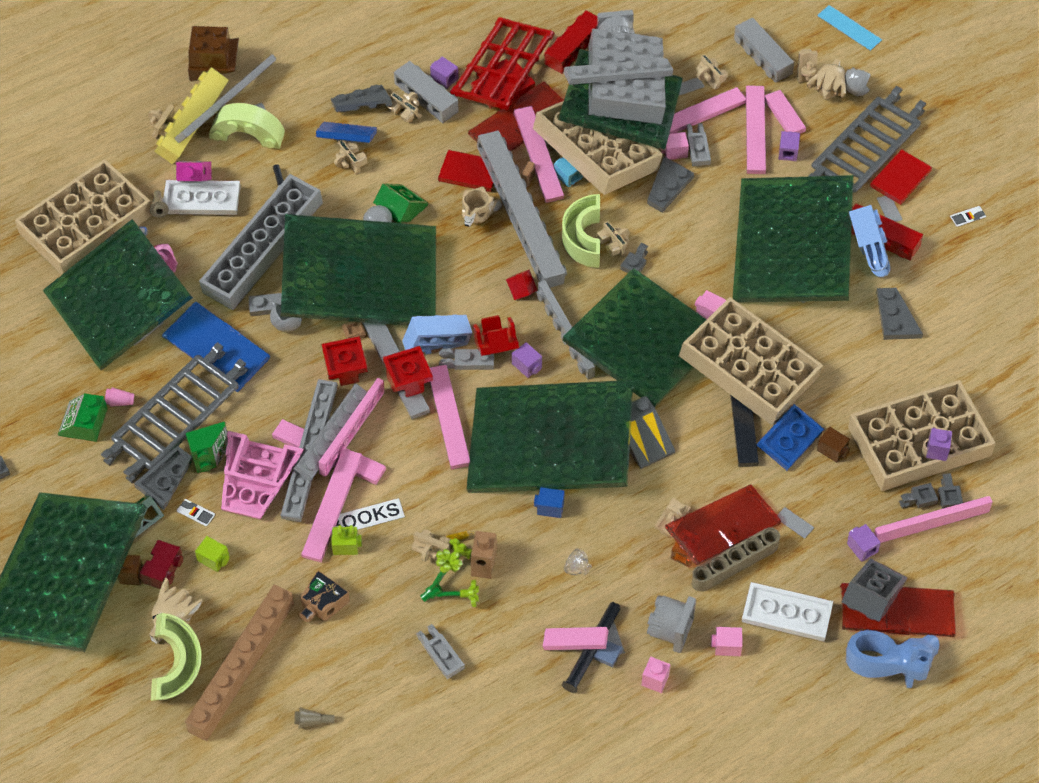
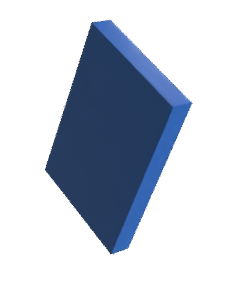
(346, 132)
(790, 437)

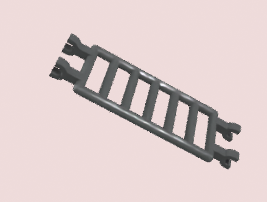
(894, 144)
(207, 362)

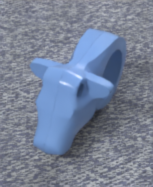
(910, 658)

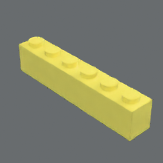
(202, 98)

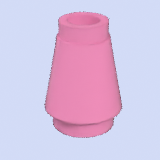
(118, 397)

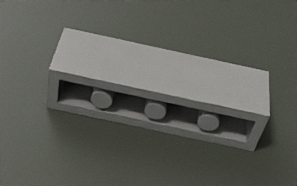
(763, 50)
(430, 94)

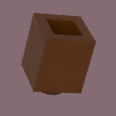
(833, 444)
(130, 570)

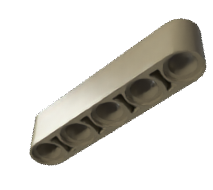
(732, 567)

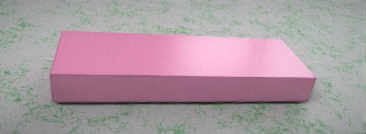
(784, 112)
(575, 638)

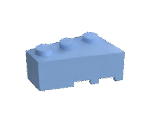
(437, 332)

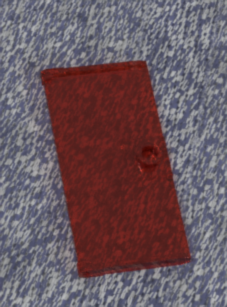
(505, 121)
(722, 524)
(912, 612)

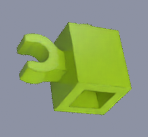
(345, 540)

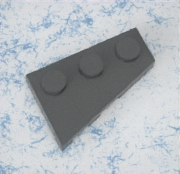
(668, 184)
(895, 316)

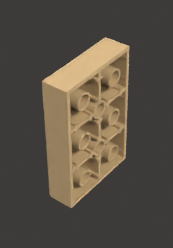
(598, 156)
(82, 215)
(750, 360)
(898, 432)

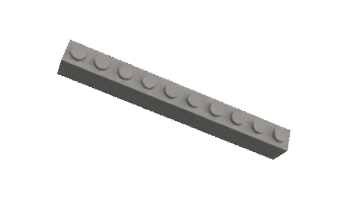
(520, 209)

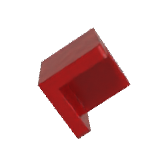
(521, 284)

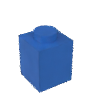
(549, 502)

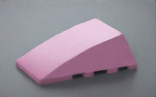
(254, 474)

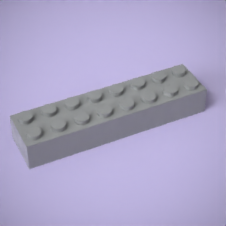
(258, 243)

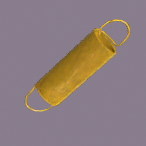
(460, 535)

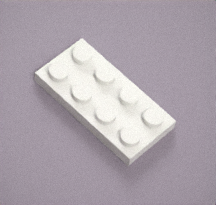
(202, 197)
(787, 611)

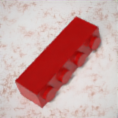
(567, 45)
(900, 238)

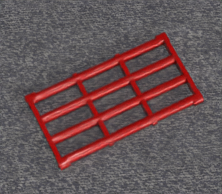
(500, 50)

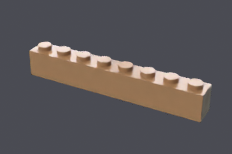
(239, 663)

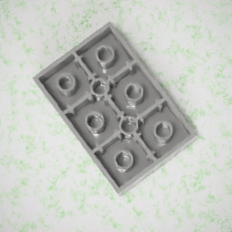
(631, 98)

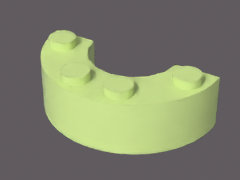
(250, 120)
(575, 241)
(186, 654)

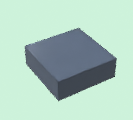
(609, 655)

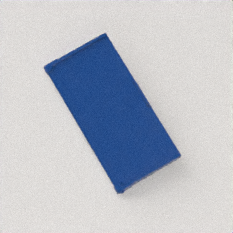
(200, 330)

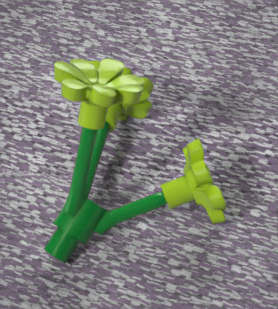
(450, 562)

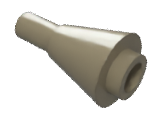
(158, 206)
(307, 718)

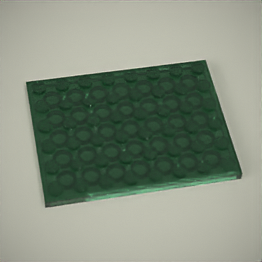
(794, 239)
(357, 270)
(551, 437)
(65, 569)

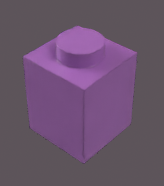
(444, 72)
(789, 146)
(527, 360)
(939, 444)
(863, 542)

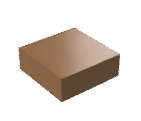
(528, 173)
(353, 329)

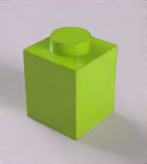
(212, 554)

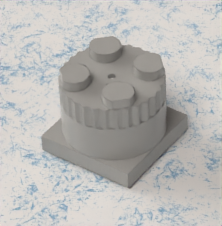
(616, 21)
(672, 620)

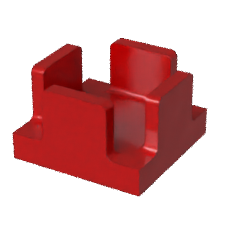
(494, 337)
(344, 360)
(408, 371)

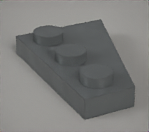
(367, 97)
(165, 477)

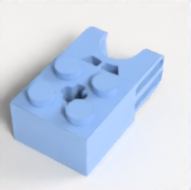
(871, 239)

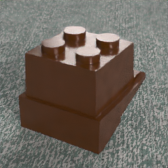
(211, 48)

